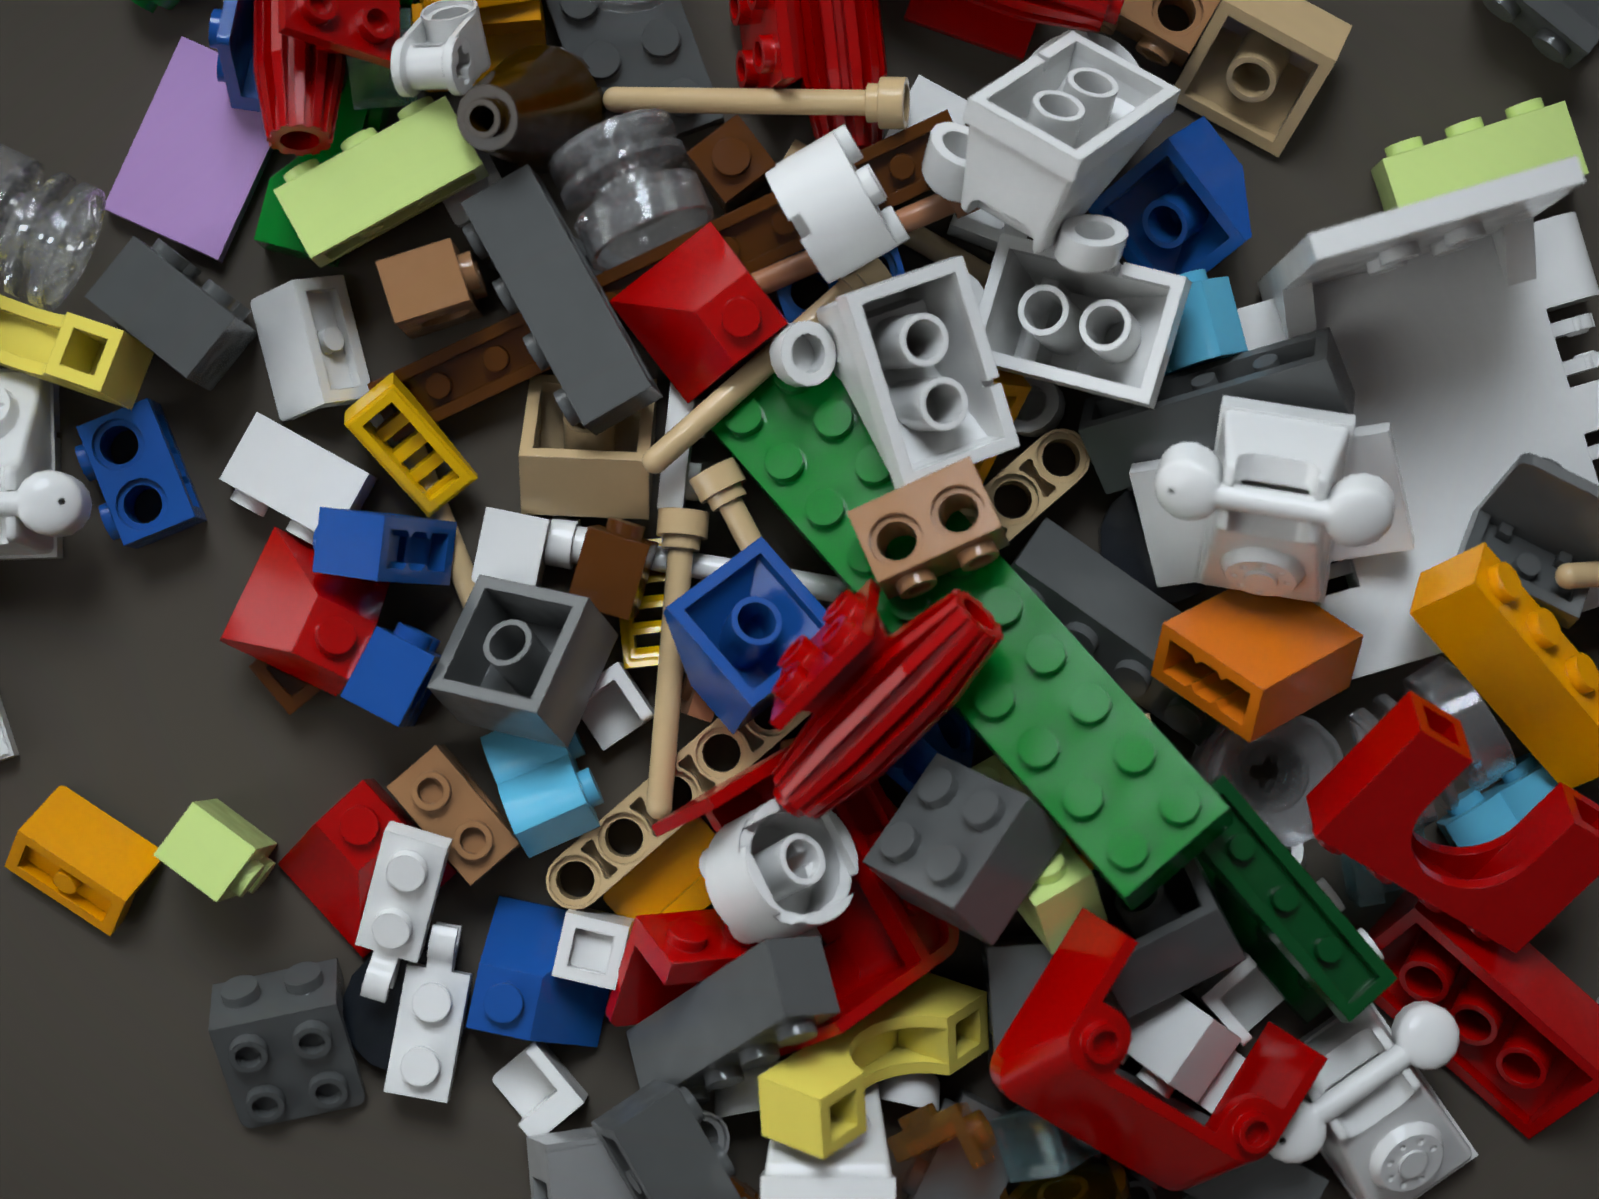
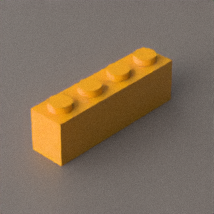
(1515, 659)

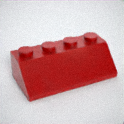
(1520, 1019)

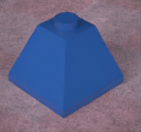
(1181, 203)
(738, 628)
(516, 984)

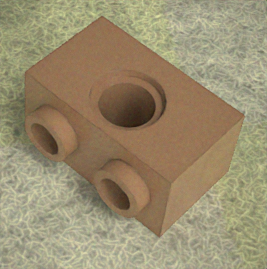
(432, 287)
(453, 805)

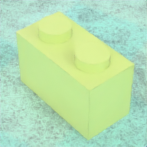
(218, 851)

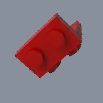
(668, 958)

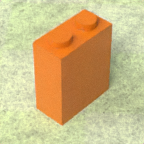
(1255, 659)

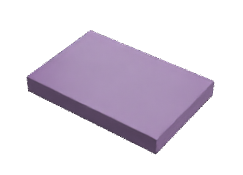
(192, 158)

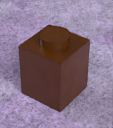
(731, 163)
(614, 567)

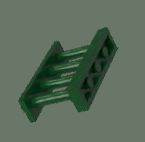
(1288, 920)

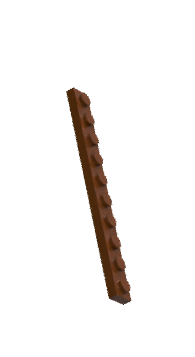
(756, 232)

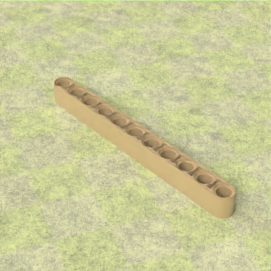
(754, 741)

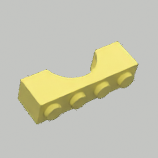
(73, 352)
(819, 1092)

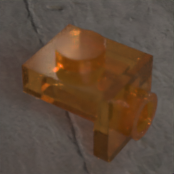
(928, 1129)

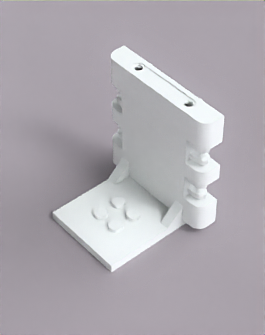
(1454, 348)

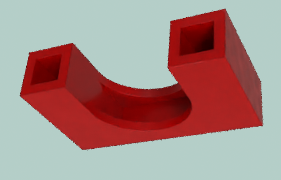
(1495, 888)

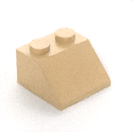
(1261, 67)
(582, 473)

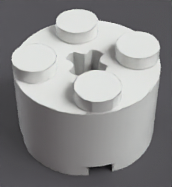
(836, 205)
(779, 872)

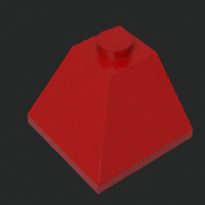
(699, 312)
(304, 618)
(340, 853)

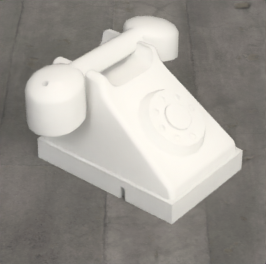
(1050, 145)
(1078, 329)
(911, 365)
(31, 472)
(1273, 498)
(1374, 1107)
(853, 1171)

